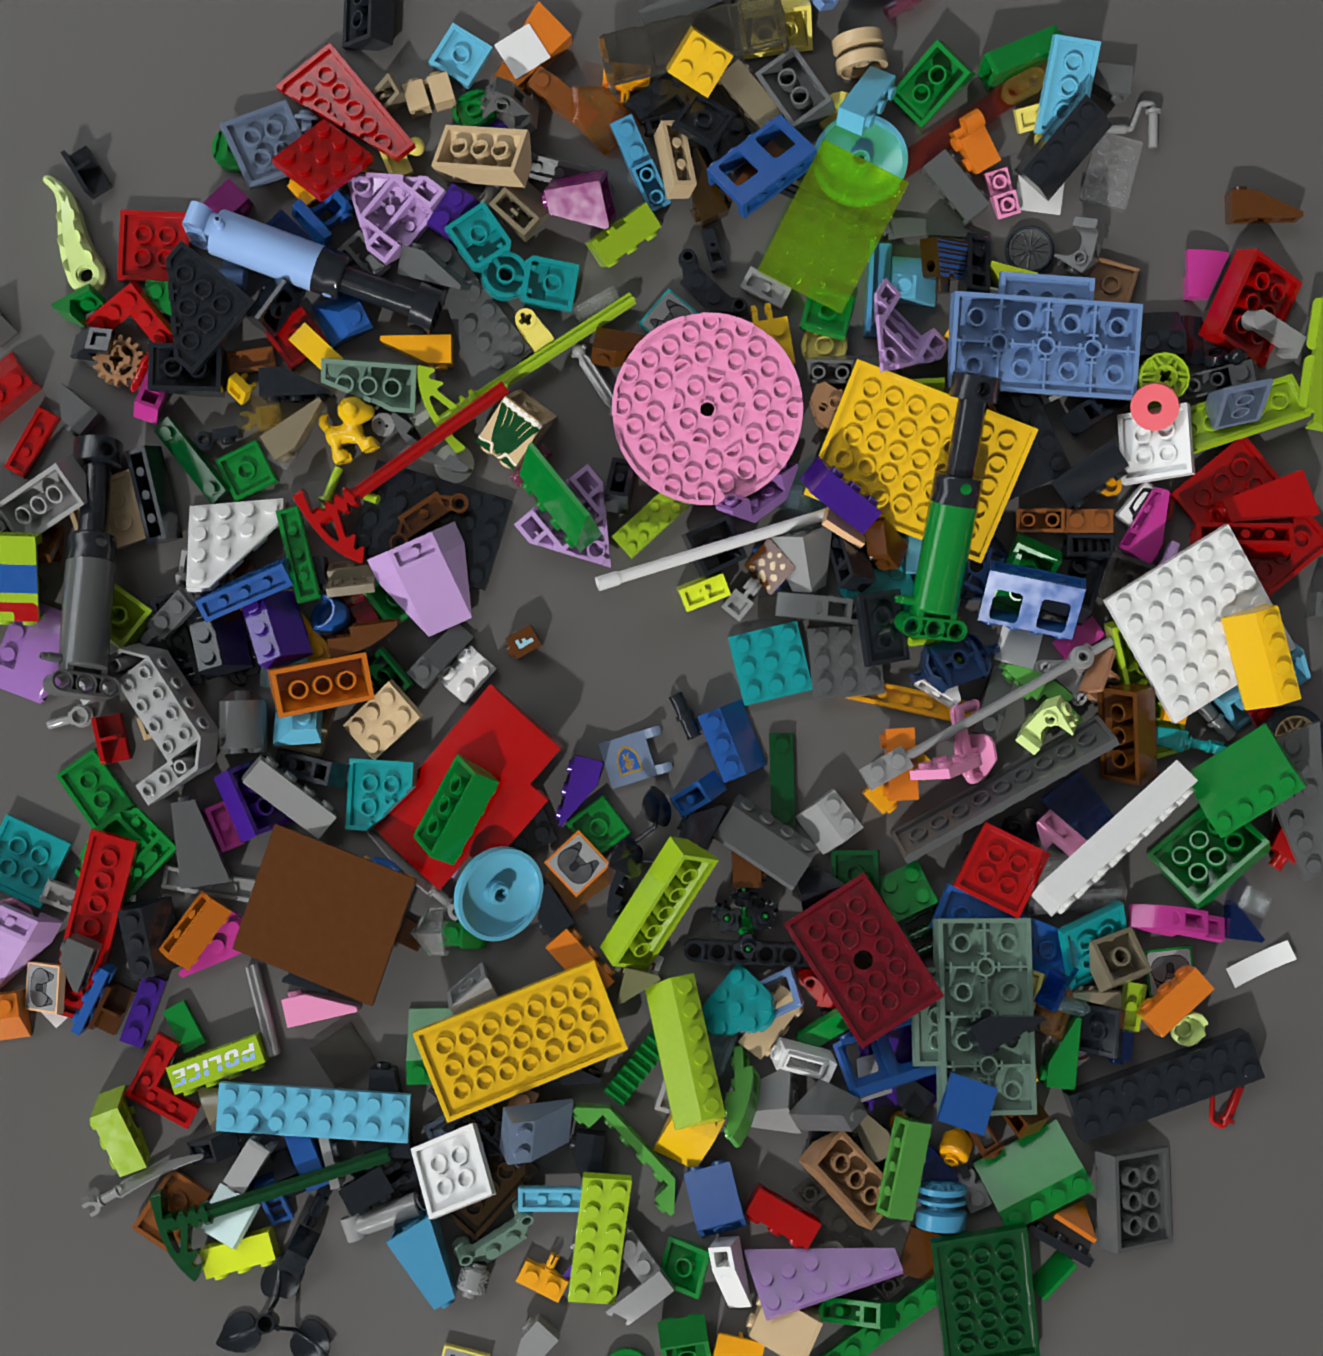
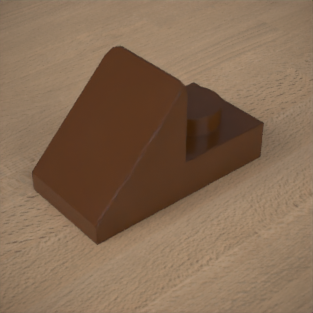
(52, 544)

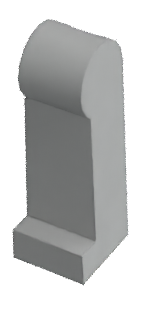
(1275, 331)

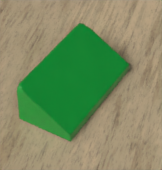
(1052, 1274)

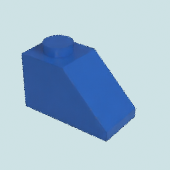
(698, 793)

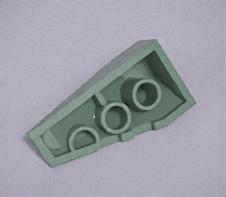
(379, 382)

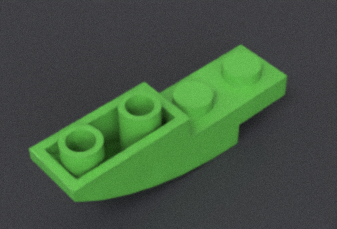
(1023, 675)
(743, 1100)

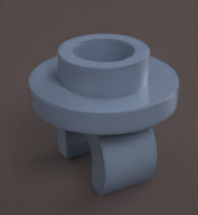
(306, 118)

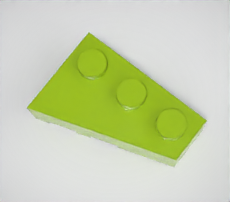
(118, 1132)

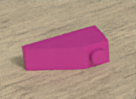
(149, 404)
(1147, 529)

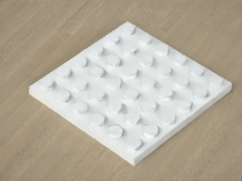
(1176, 622)

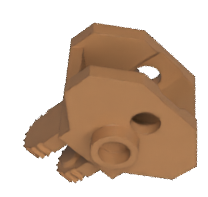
(828, 397)

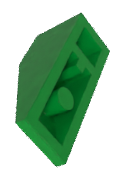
(1061, 1061)
(859, 1312)

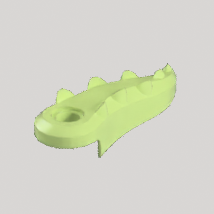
(74, 240)

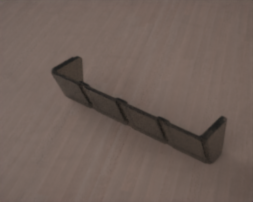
(647, 49)

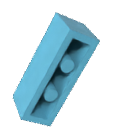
(866, 100)

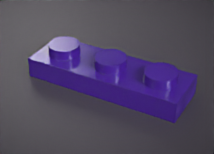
(143, 1011)

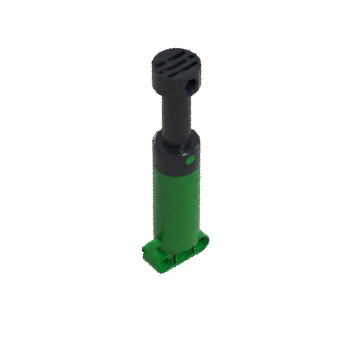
(950, 518)

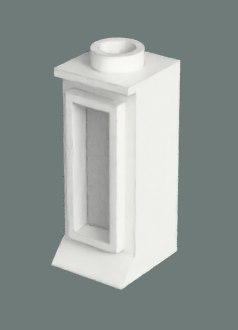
(803, 1059)

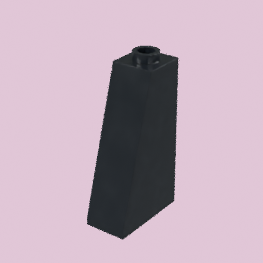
(386, 1078)

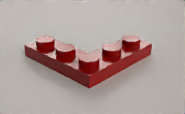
(135, 303)
(149, 1093)

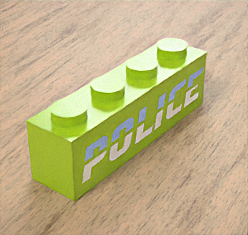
(217, 1063)

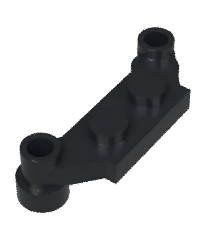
(706, 290)

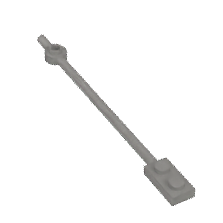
(899, 761)

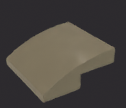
(350, 578)

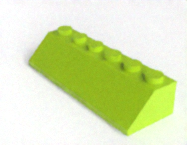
(658, 904)
(685, 1052)

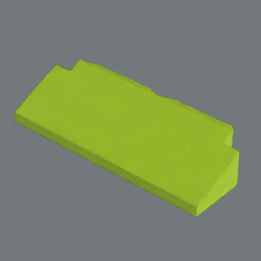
(1312, 373)

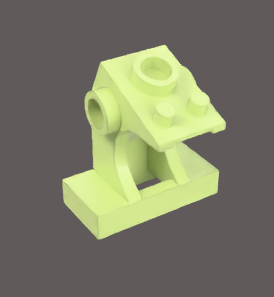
(1037, 723)

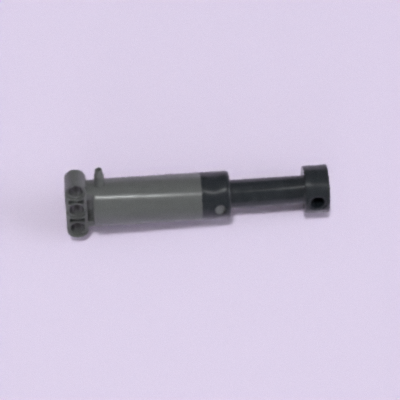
(88, 582)

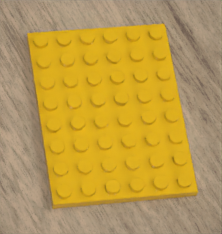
(898, 433)

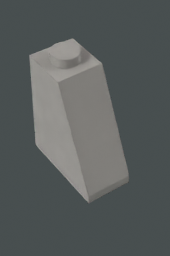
(250, 1162)

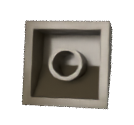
(1117, 959)

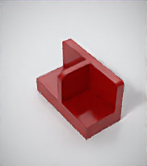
(111, 738)

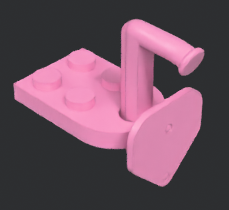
(973, 753)

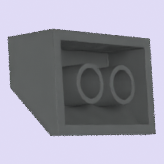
(796, 90)

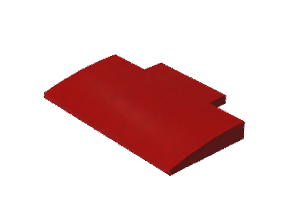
(504, 743)

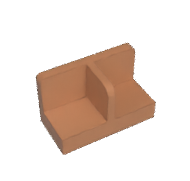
(1099, 675)

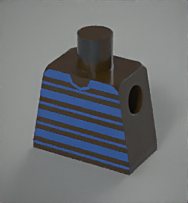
(943, 261)

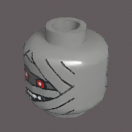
(473, 1280)

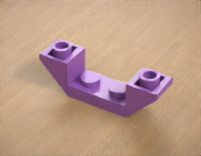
(764, 501)

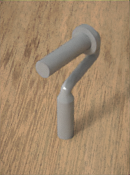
(1153, 113)

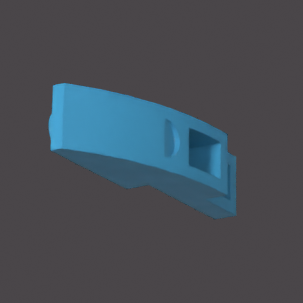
(639, 162)

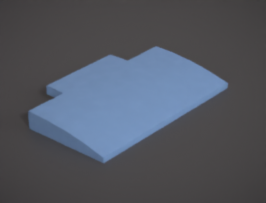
(1047, 337)

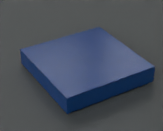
(967, 1104)

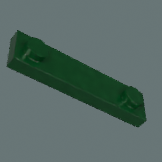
(192, 459)
(782, 777)

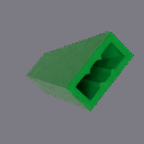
(1016, 57)

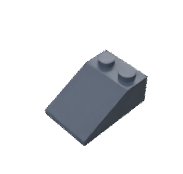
(1237, 404)
(534, 1129)

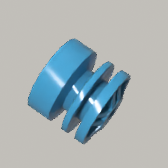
(941, 1207)

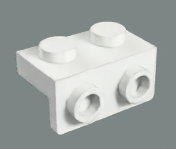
(467, 674)

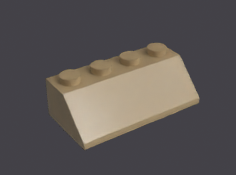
(484, 156)

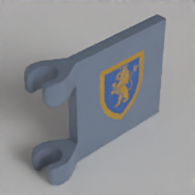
(630, 758)

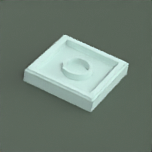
(231, 1226)

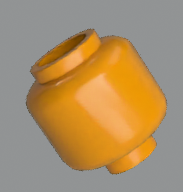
(955, 1147)

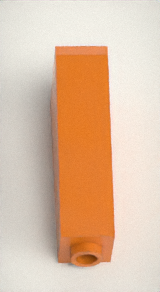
(552, 36)

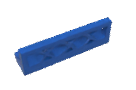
(245, 590)

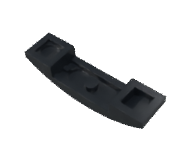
(180, 646)

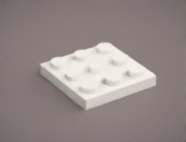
(1157, 453)
(453, 1171)

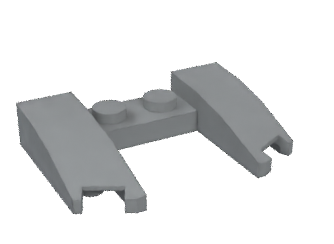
(654, 1281)

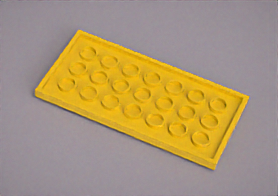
(519, 1040)

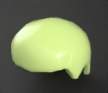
(1190, 1029)

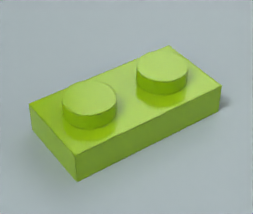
(1131, 998)

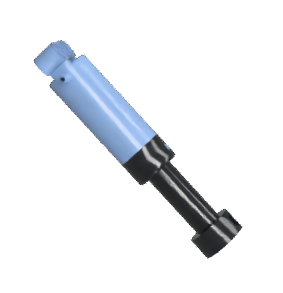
(307, 264)

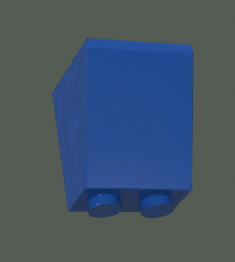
(714, 1198)

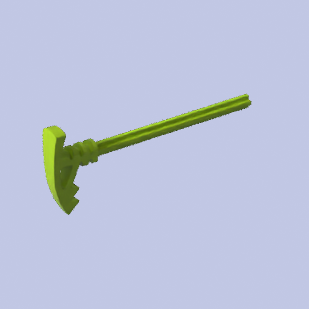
(428, 387)

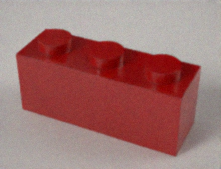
(782, 1216)

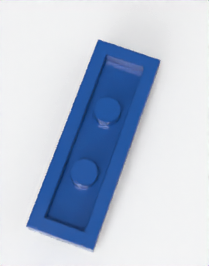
(92, 997)

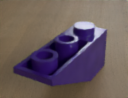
(583, 780)

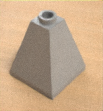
(472, 990)

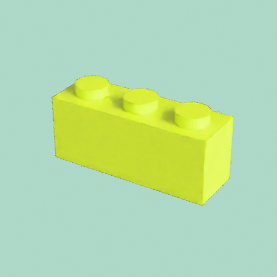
(254, 1249)

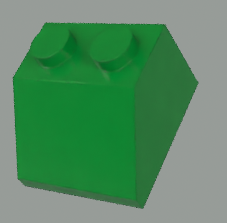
(684, 1336)

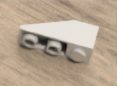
(730, 1271)

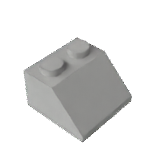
(829, 821)

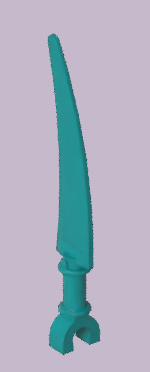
(1179, 739)

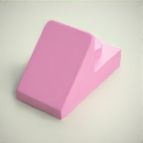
(1057, 831)

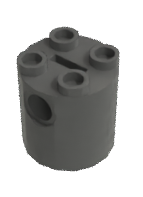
(242, 723)

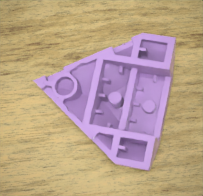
(393, 210)
(897, 339)
(589, 491)

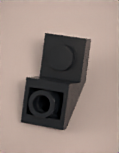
(92, 342)

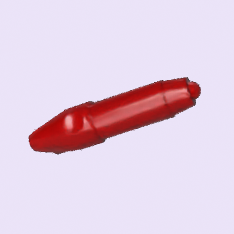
(140, 373)

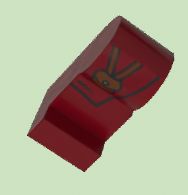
(361, 608)

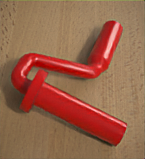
(1229, 1111)

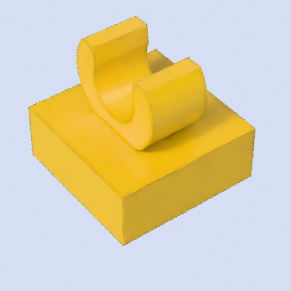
(239, 388)

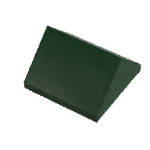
(385, 667)

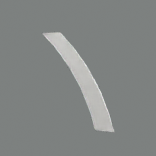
(1261, 963)

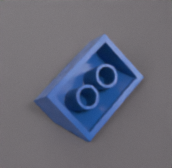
(732, 741)

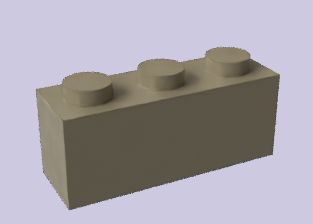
(748, 95)

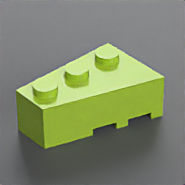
(624, 236)

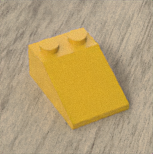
(688, 1144)

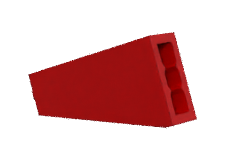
(1273, 501)

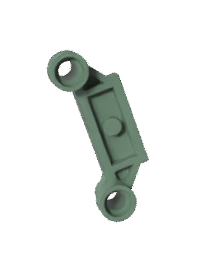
(495, 1242)

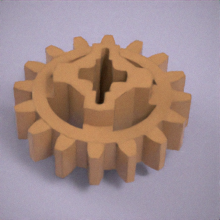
(119, 370)

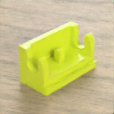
(703, 591)

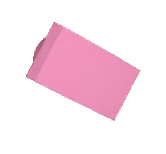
(1001, 193)

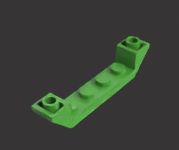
(590, 1112)

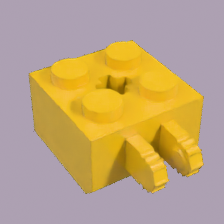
(775, 327)

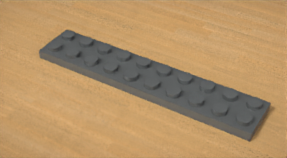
(1003, 789)

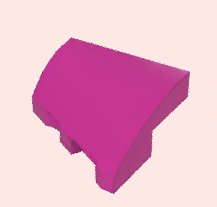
(1202, 272)

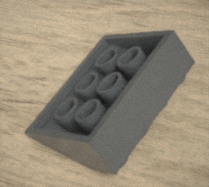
(1133, 1198)

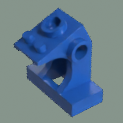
(337, 204)

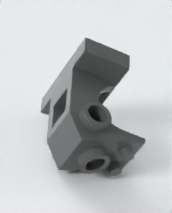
(521, 106)
(1092, 234)

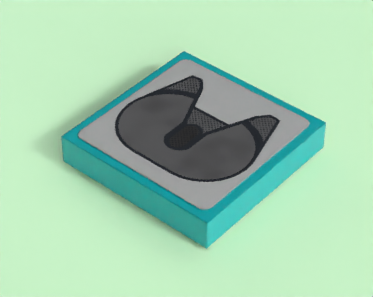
(666, 308)

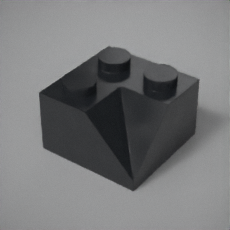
(711, 532)

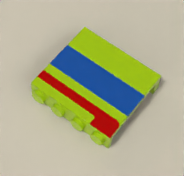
(19, 578)

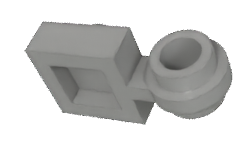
(738, 603)

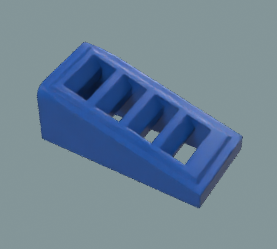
(288, 1214)

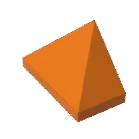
(1077, 1218)

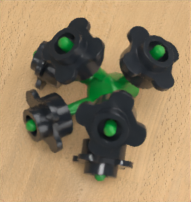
(732, 920)

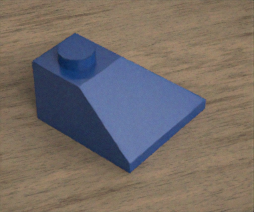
(343, 319)

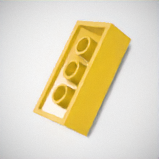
(1261, 657)

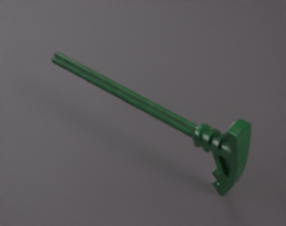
(206, 1213)

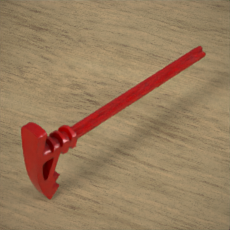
(352, 496)

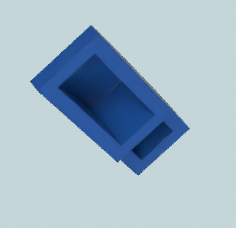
(306, 1156)

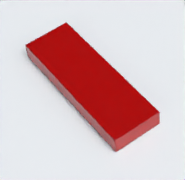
(32, 442)

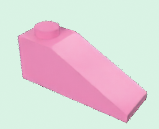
(312, 1007)

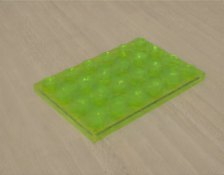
(833, 226)

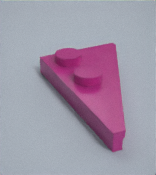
(220, 948)

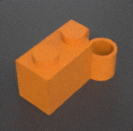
(974, 143)

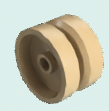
(858, 51)

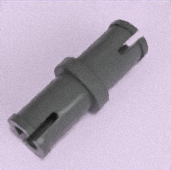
(1217, 722)

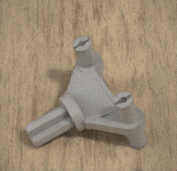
(1070, 680)

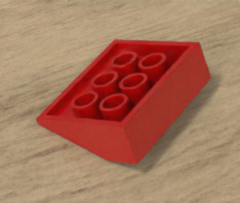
(1249, 284)

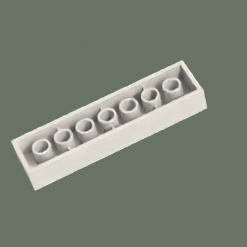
(1109, 843)

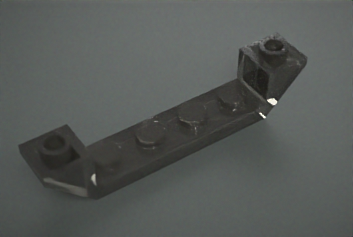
(841, 1227)

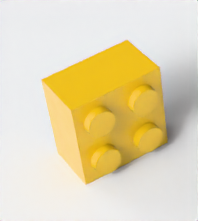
(699, 61)

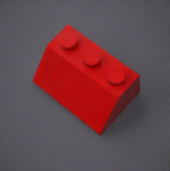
(16, 385)

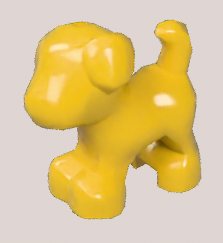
(353, 414)

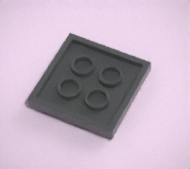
(838, 664)

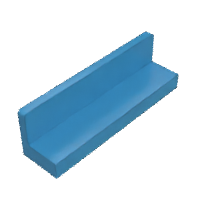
(876, 270)

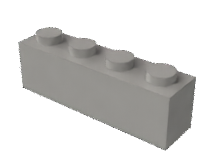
(289, 796)

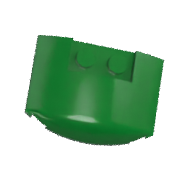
(153, 850)

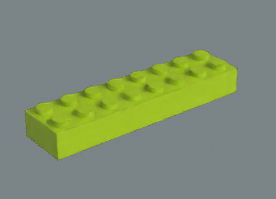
(648, 524)

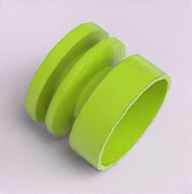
(1164, 364)

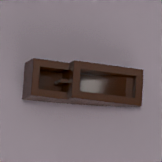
(360, 636)

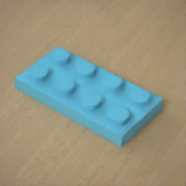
(1067, 73)

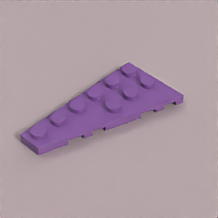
(804, 1277)

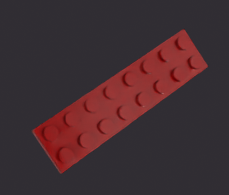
(97, 899)

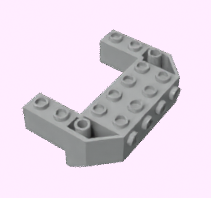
(169, 714)

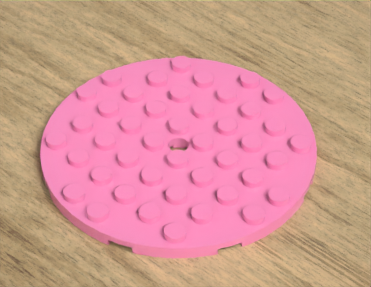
(698, 363)

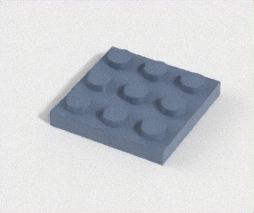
(258, 138)

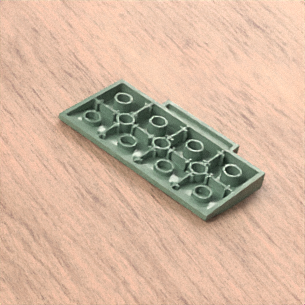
(981, 971)

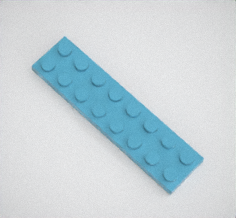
(314, 1112)

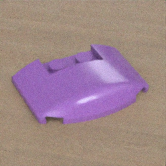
(20, 650)

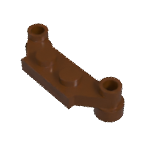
(425, 514)

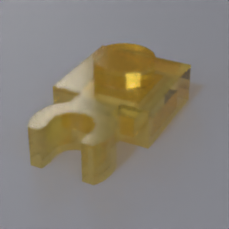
(265, 417)

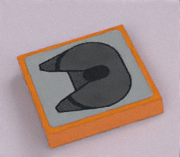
(577, 863)

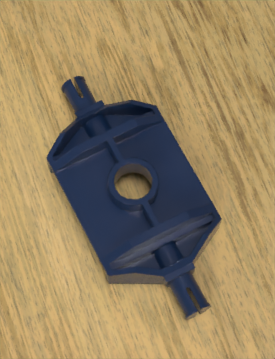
(975, 582)
(944, 672)

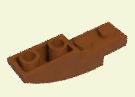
(1064, 521)

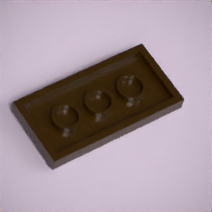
(506, 1179)

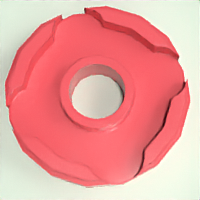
(1144, 416)

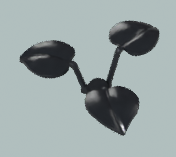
(627, 854)
(243, 1335)

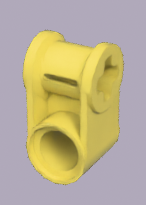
(536, 333)

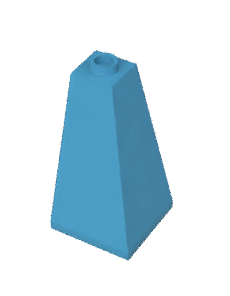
(425, 1257)

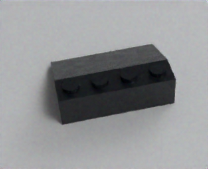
(1046, 457)

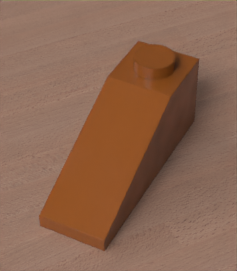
(552, 93)

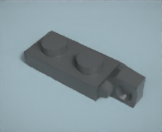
(169, 618)

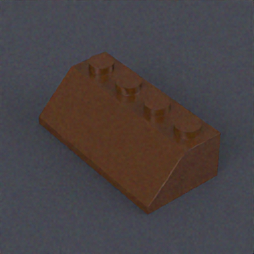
(1131, 717)

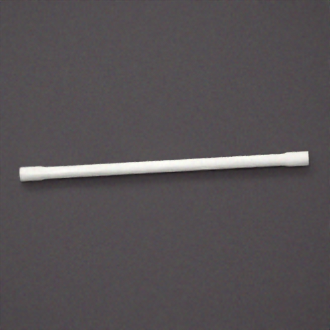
(617, 577)

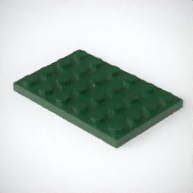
(985, 1292)

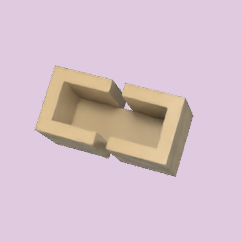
(417, 96)

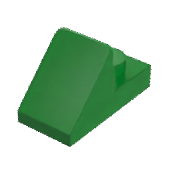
(78, 304)
(459, 936)

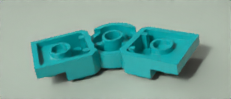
(486, 249)

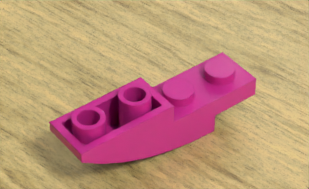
(1177, 921)

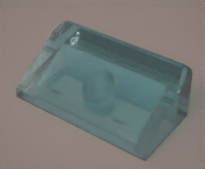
(1073, 1006)

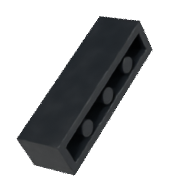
(154, 494)

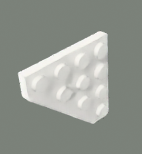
(225, 535)

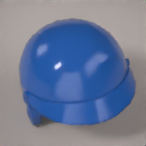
(330, 616)

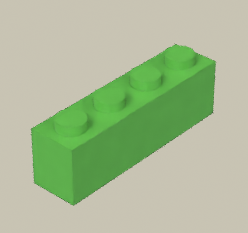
(903, 1168)

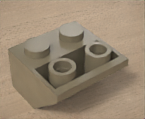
(520, 210)

